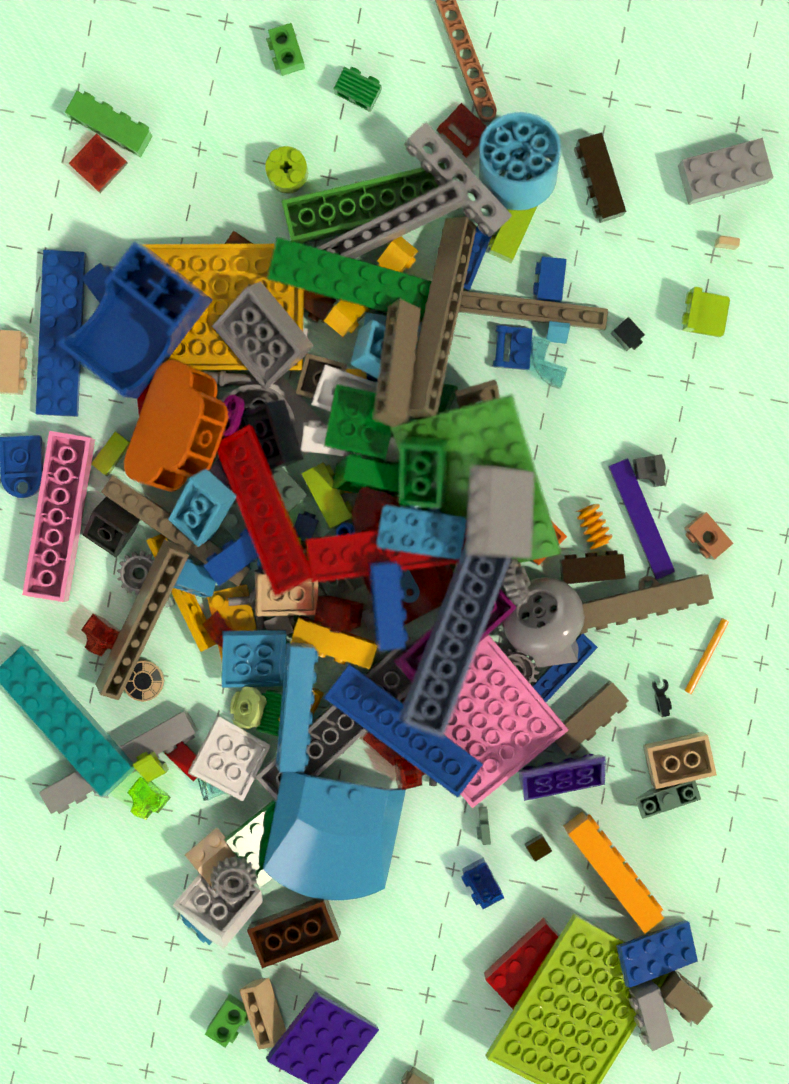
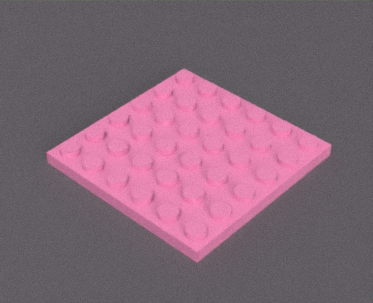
(499, 720)

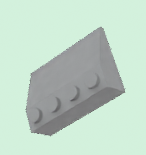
(262, 335)
(500, 512)

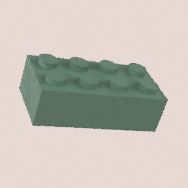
(289, 490)

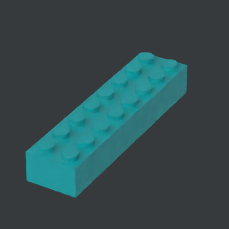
(65, 721)

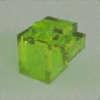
(147, 798)

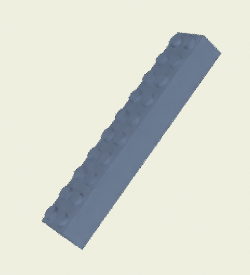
(453, 642)

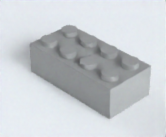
(725, 171)

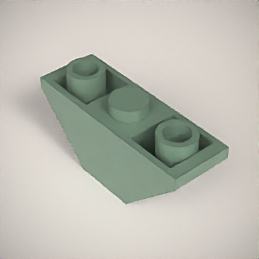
(667, 798)

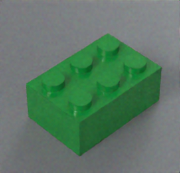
(423, 472)
(356, 473)

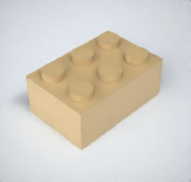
(679, 760)

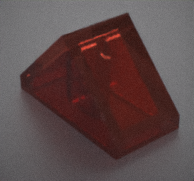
(216, 625)

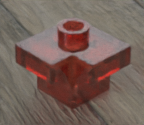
(99, 634)
(407, 774)

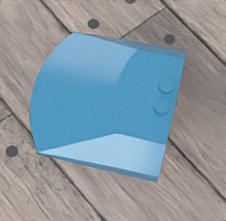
(332, 836)

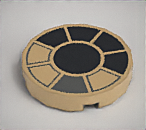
(145, 681)

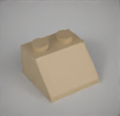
(208, 853)

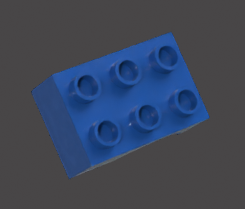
(137, 322)

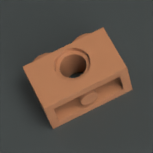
(719, 540)

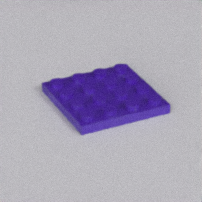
(322, 1042)

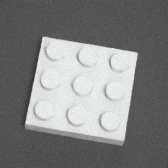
(229, 758)

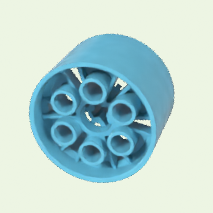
(535, 139)

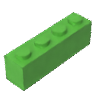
(108, 123)

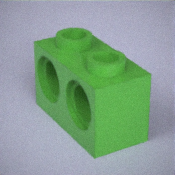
(287, 49)
(225, 1019)

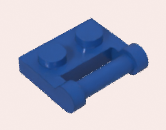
(519, 348)

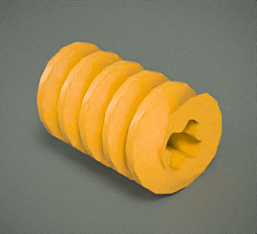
(594, 526)

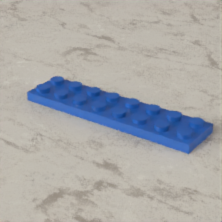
(59, 317)
(379, 714)

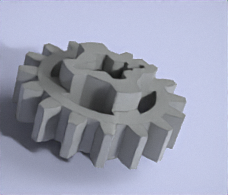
(516, 582)

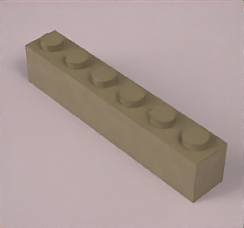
(397, 363)

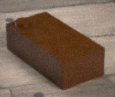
(293, 931)

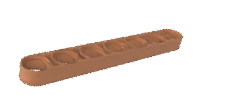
(466, 64)

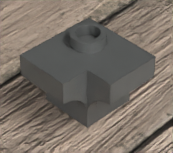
(650, 468)

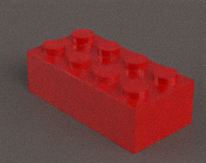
(518, 966)

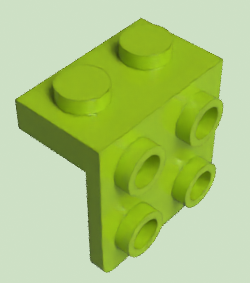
(705, 313)

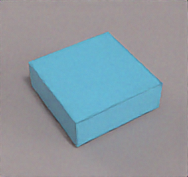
(558, 332)

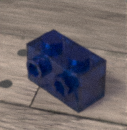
(482, 884)

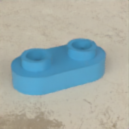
(407, 581)

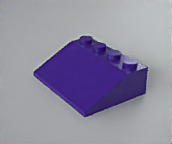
(562, 776)

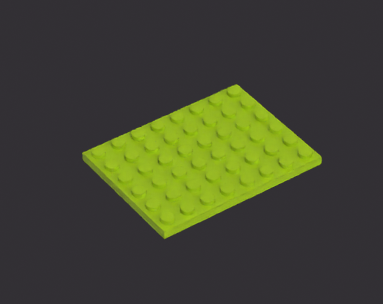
(571, 1012)

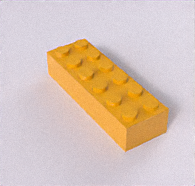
(616, 875)

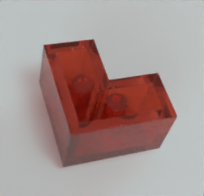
(338, 613)

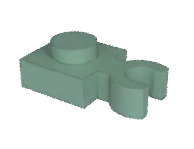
(483, 831)

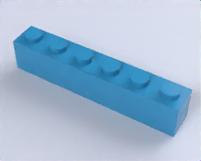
(295, 707)

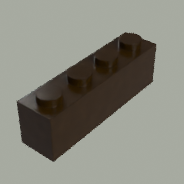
(600, 177)

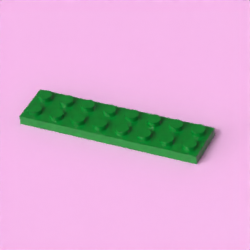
(344, 277)

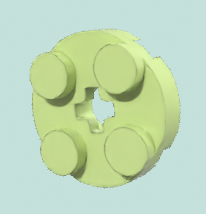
(247, 717)

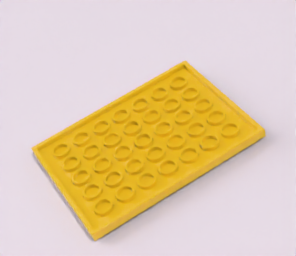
(223, 275)

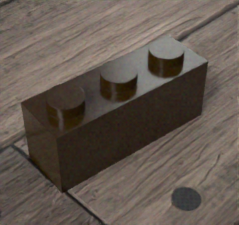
(592, 567)

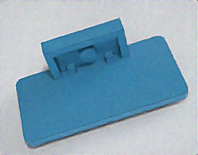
(421, 531)

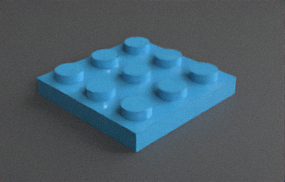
(253, 658)

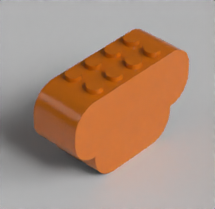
(176, 428)

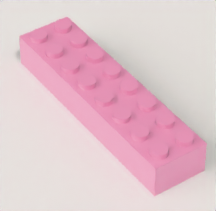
(58, 516)

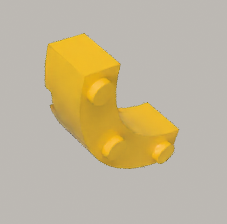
(345, 315)

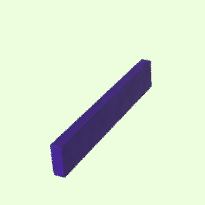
(641, 519)

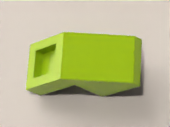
(150, 766)

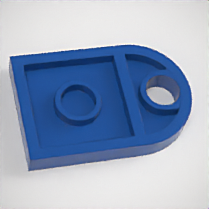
(21, 462)

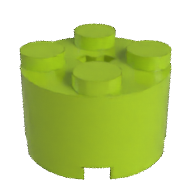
(296, 175)

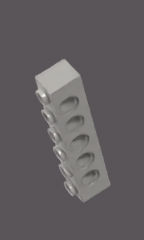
(456, 168)

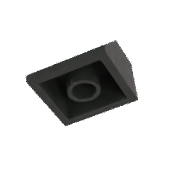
(110, 526)

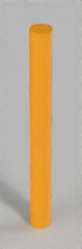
(706, 656)

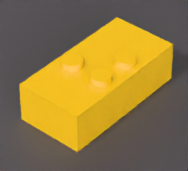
(342, 646)

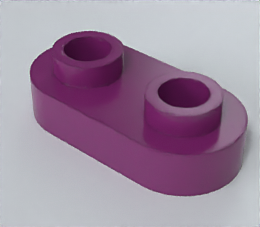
(235, 408)

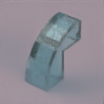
(549, 372)

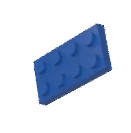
(657, 953)

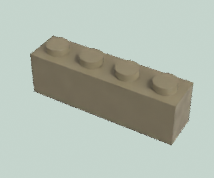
(591, 716)

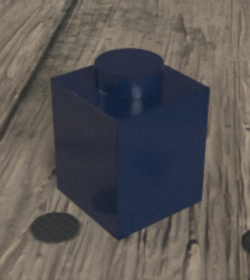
(306, 526)

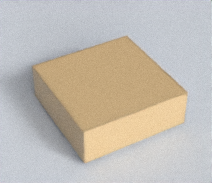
(727, 242)

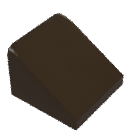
(538, 847)

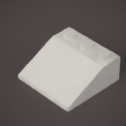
(214, 916)

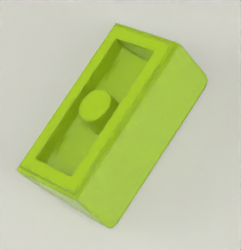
(111, 454)

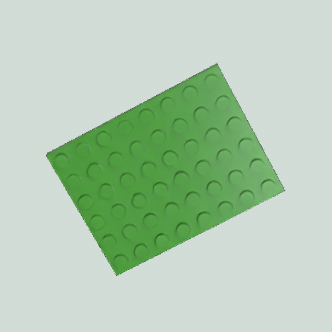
(485, 437)

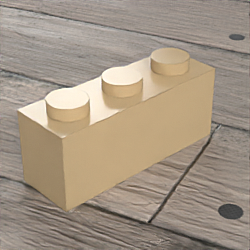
(13, 362)
(263, 1012)

